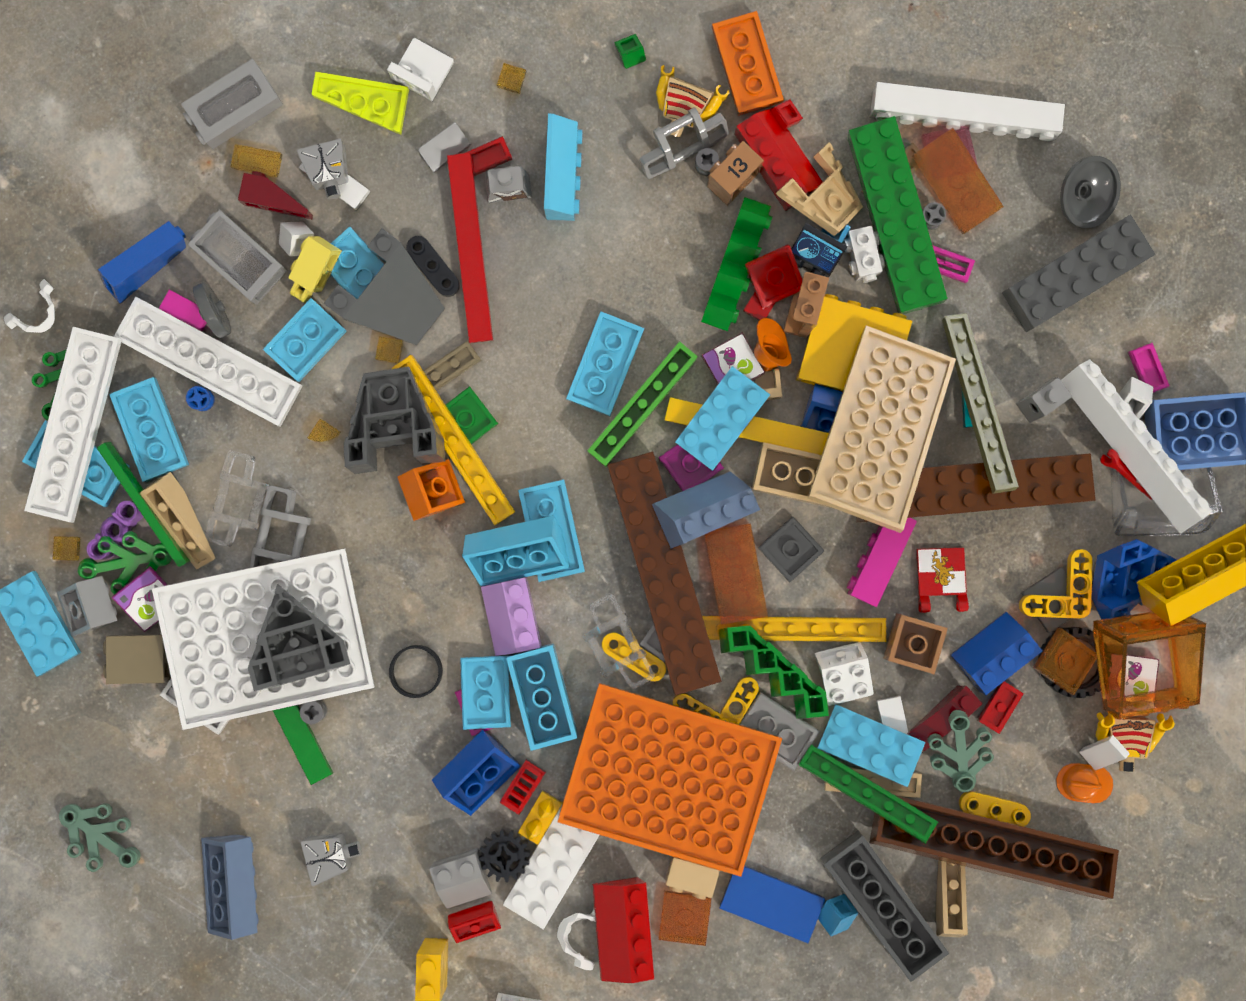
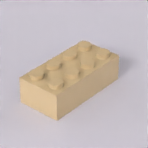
(785, 472)

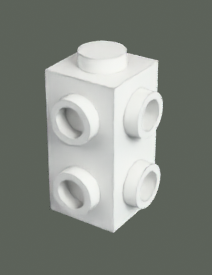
(864, 255)

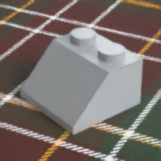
(87, 606)
(460, 878)

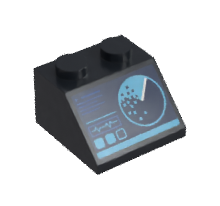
(817, 251)

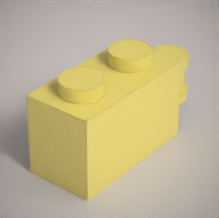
(312, 267)

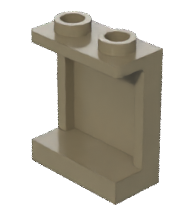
(135, 659)

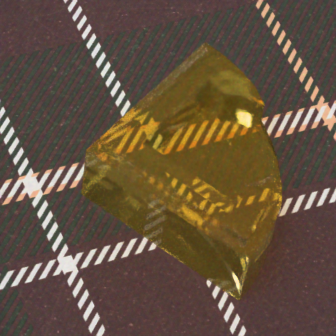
(323, 432)

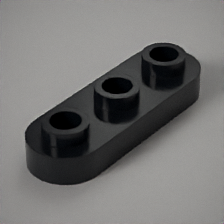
(439, 273)

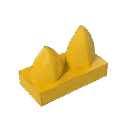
(540, 817)

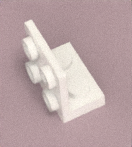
(421, 69)
(845, 673)

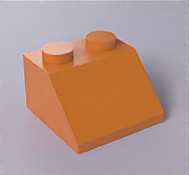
(430, 489)

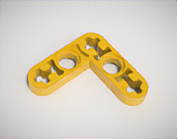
(1068, 601)
(725, 714)

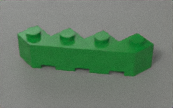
(732, 273)
(784, 676)

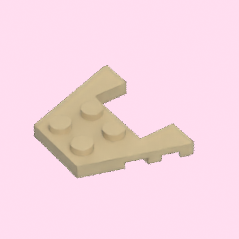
(831, 202)

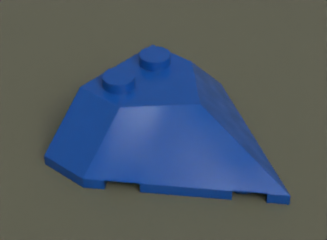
(1117, 574)

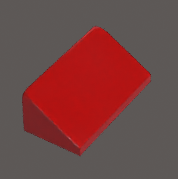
(473, 921)

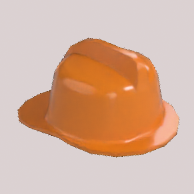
(772, 345)
(1084, 784)

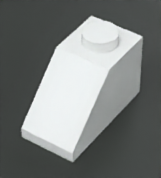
(1137, 395)

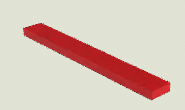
(470, 247)

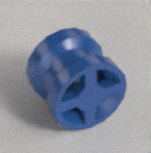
(194, 398)

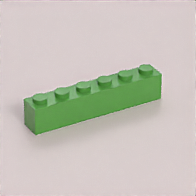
(642, 404)

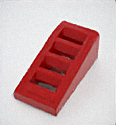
(524, 799)

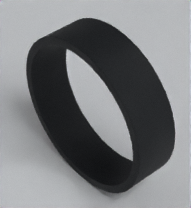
(392, 677)

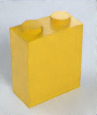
(431, 969)

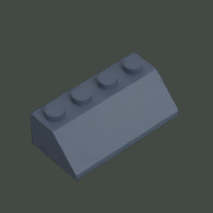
(704, 508)
(229, 886)

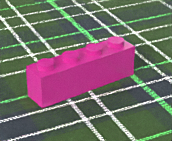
(879, 563)

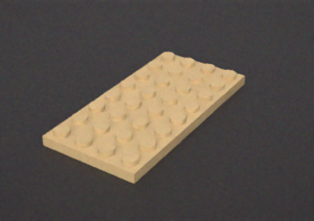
(882, 429)

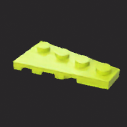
(367, 99)

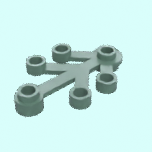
(961, 754)
(96, 835)

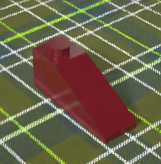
(263, 194)
(937, 719)

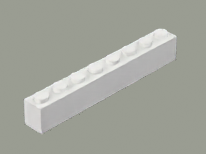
(973, 110)
(1136, 446)

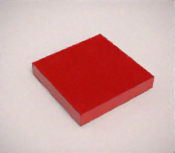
(774, 276)

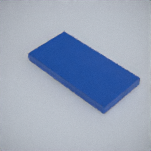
(773, 903)

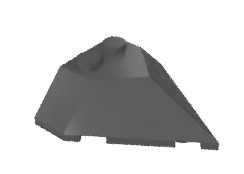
(293, 645)

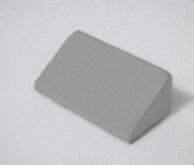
(447, 142)

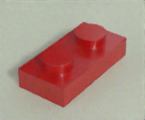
(1000, 707)

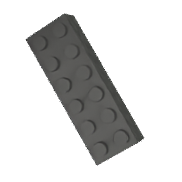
(1078, 273)
(884, 906)

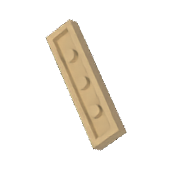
(895, 788)

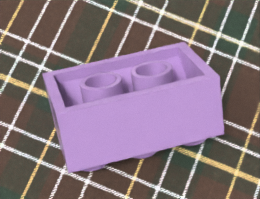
(511, 616)

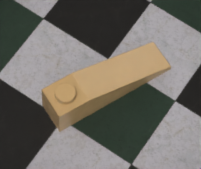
(175, 512)
(951, 900)

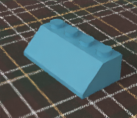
(561, 168)
(516, 551)

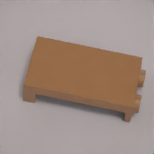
(806, 305)

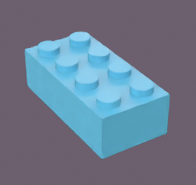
(542, 697)

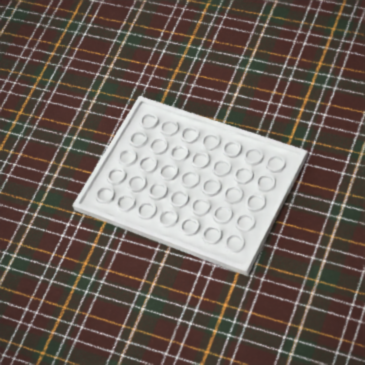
(214, 630)

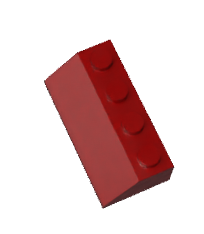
(780, 154)
(623, 931)

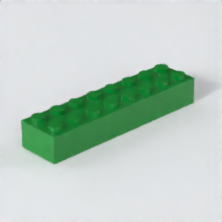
(896, 215)

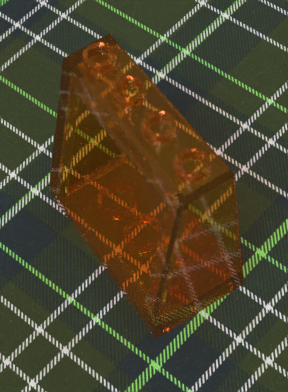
(1186, 653)

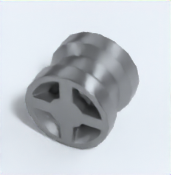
(704, 165)
(935, 211)
(318, 710)

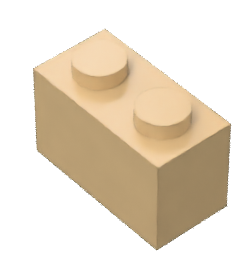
(692, 878)

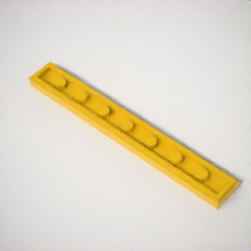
(758, 429)
(461, 450)
(807, 628)

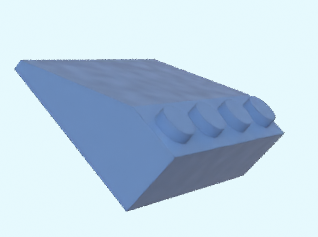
(1200, 429)

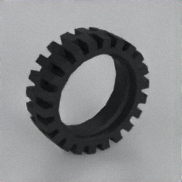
(1088, 688)

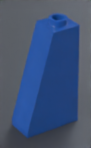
(142, 261)

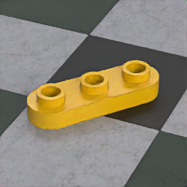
(623, 650)
(986, 803)

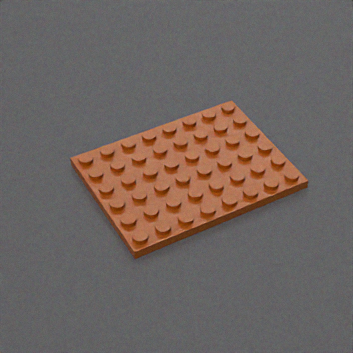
(669, 779)

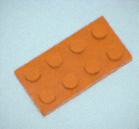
(747, 63)

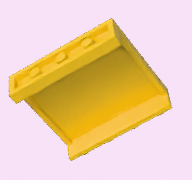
(837, 337)

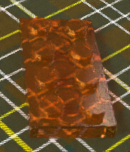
(735, 574)

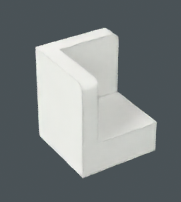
(292, 236)

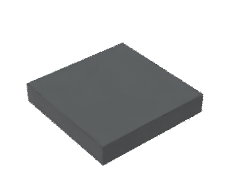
(791, 549)
(1054, 585)

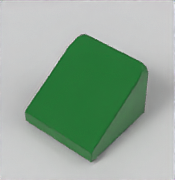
(630, 51)

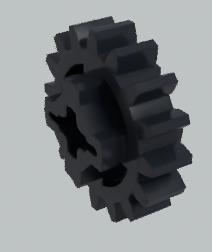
(514, 855)

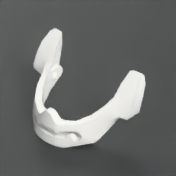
(12, 321)
(562, 935)

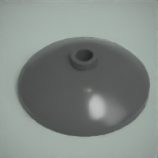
(1090, 191)

